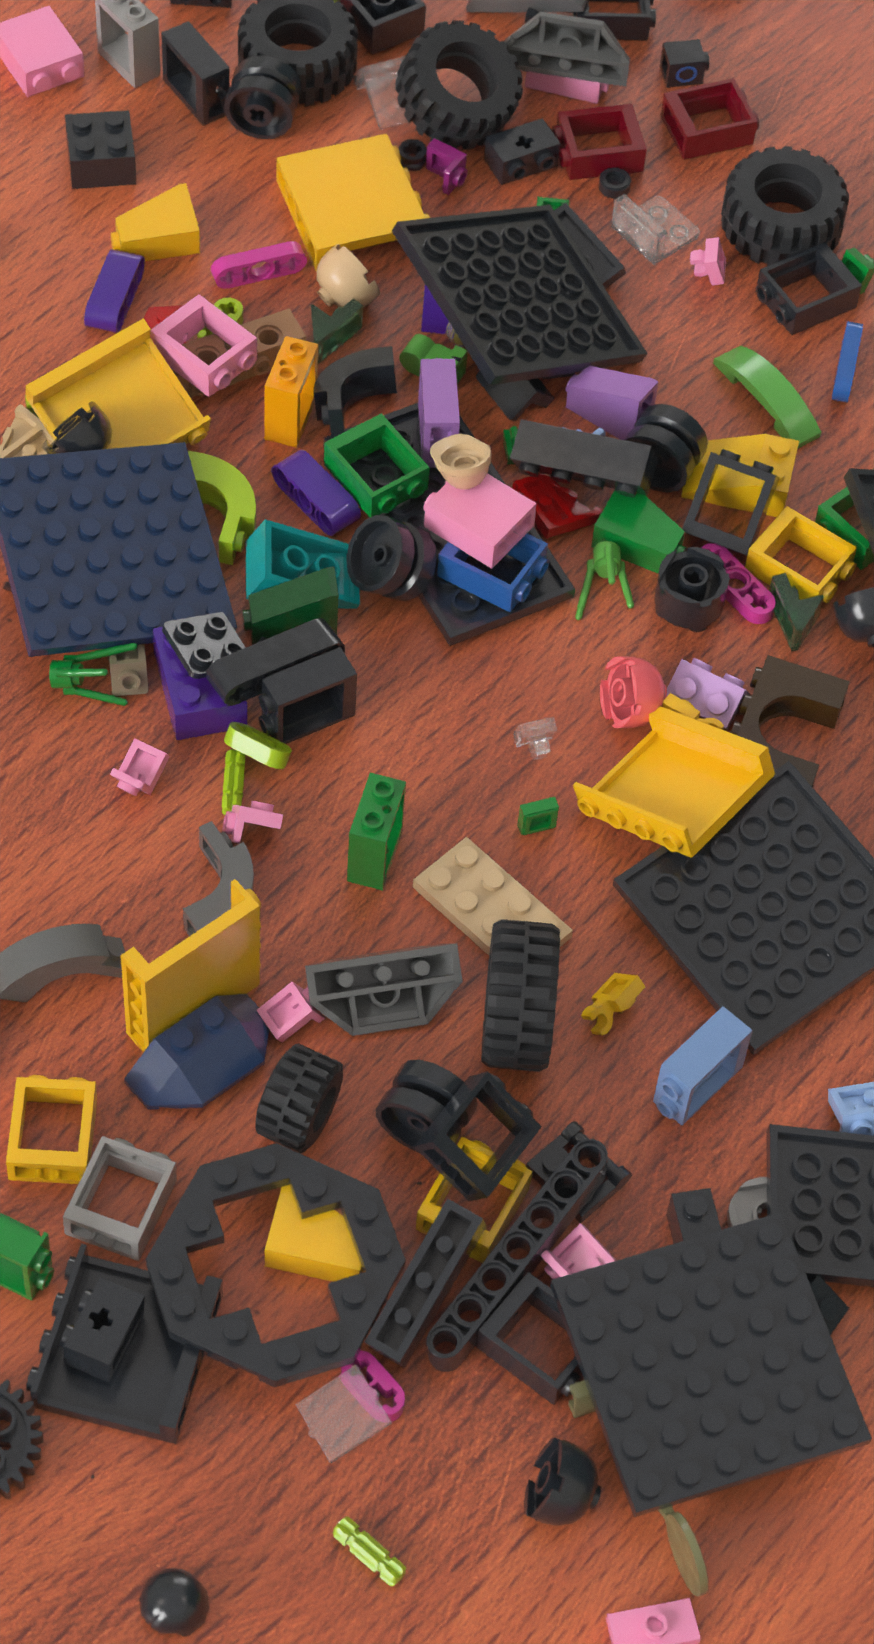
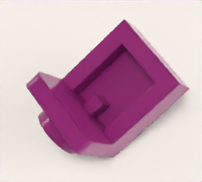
(447, 163)

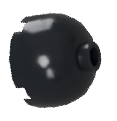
(81, 432)
(857, 616)
(563, 1486)

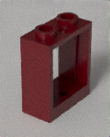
(703, 98)
(597, 120)

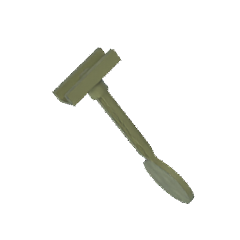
(680, 1535)

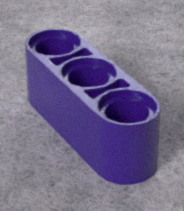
(114, 291)
(316, 492)

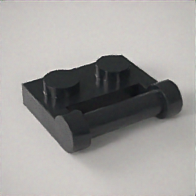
(549, 1159)

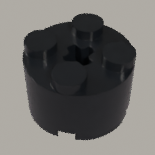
(691, 588)

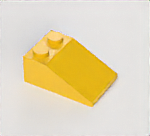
(739, 489)

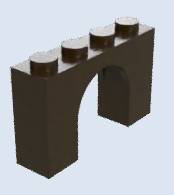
(790, 691)

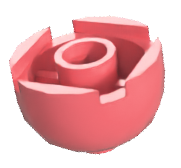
(631, 691)

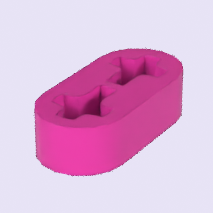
(381, 1381)

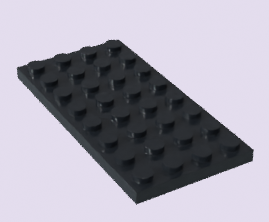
(453, 609)

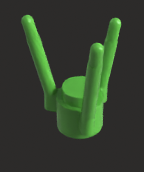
(607, 564)

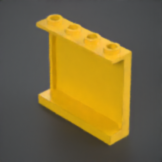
(347, 194)
(129, 385)
(679, 783)
(207, 964)

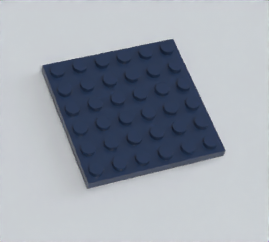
(106, 546)

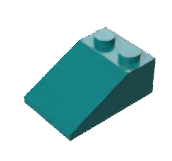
(285, 553)

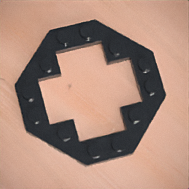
(234, 1336)

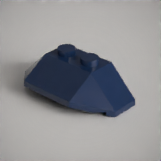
(201, 1055)

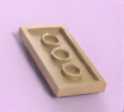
(478, 892)

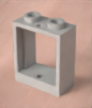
(131, 54)
(107, 1232)

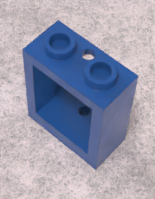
(506, 596)

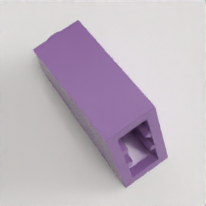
(610, 398)

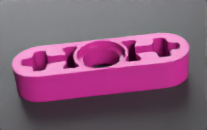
(229, 272)
(740, 597)

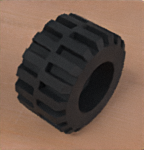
(299, 1098)

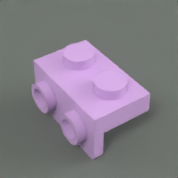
(707, 692)

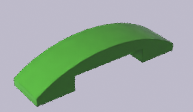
(772, 391)

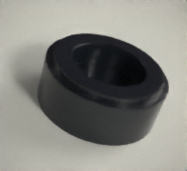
(614, 182)

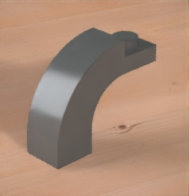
(229, 864)
(56, 954)

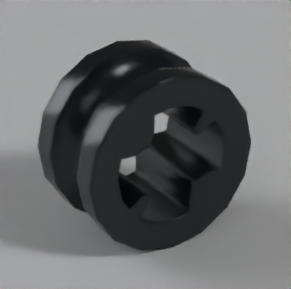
(416, 147)

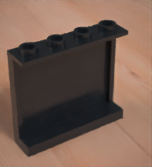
(153, 1376)

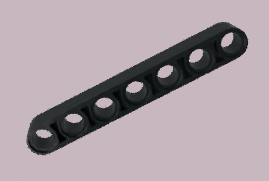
(520, 1236)

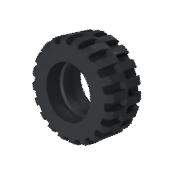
(308, 22)
(474, 55)
(787, 178)
(521, 995)

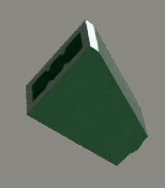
(292, 605)

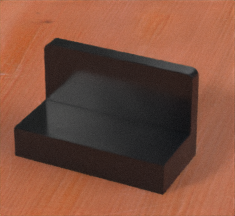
(516, 396)

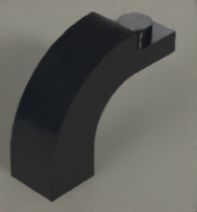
(352, 379)

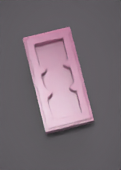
(655, 1624)

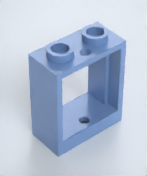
(701, 1066)

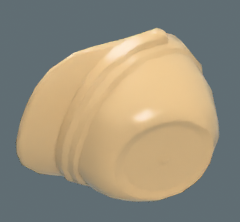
(462, 460)

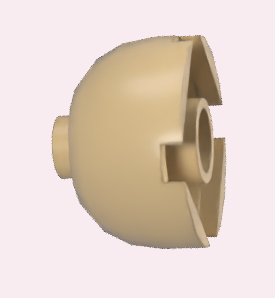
(344, 278)

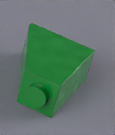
(639, 529)

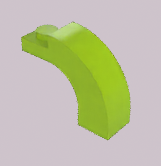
(232, 495)

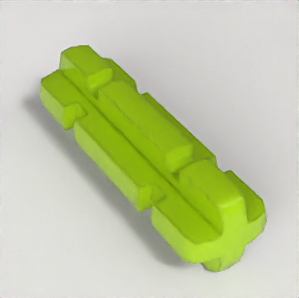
(233, 780)
(369, 1551)

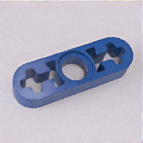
(847, 362)

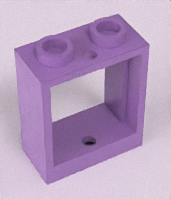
(437, 404)

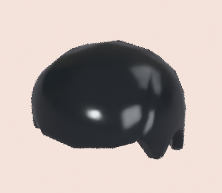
(174, 1602)

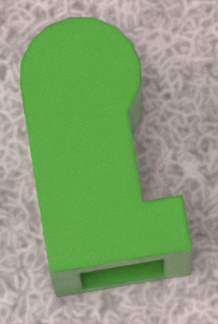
(424, 348)

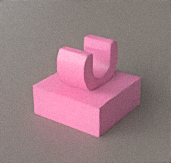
(710, 262)

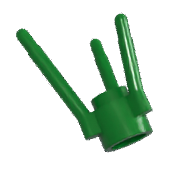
(70, 673)

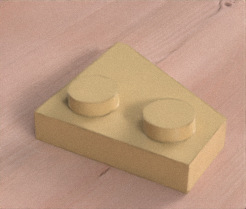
(24, 436)

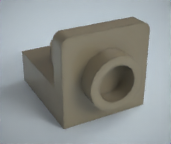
(129, 672)

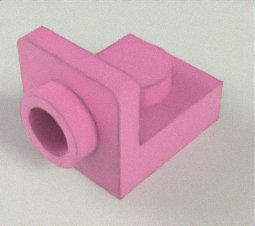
(288, 1011)

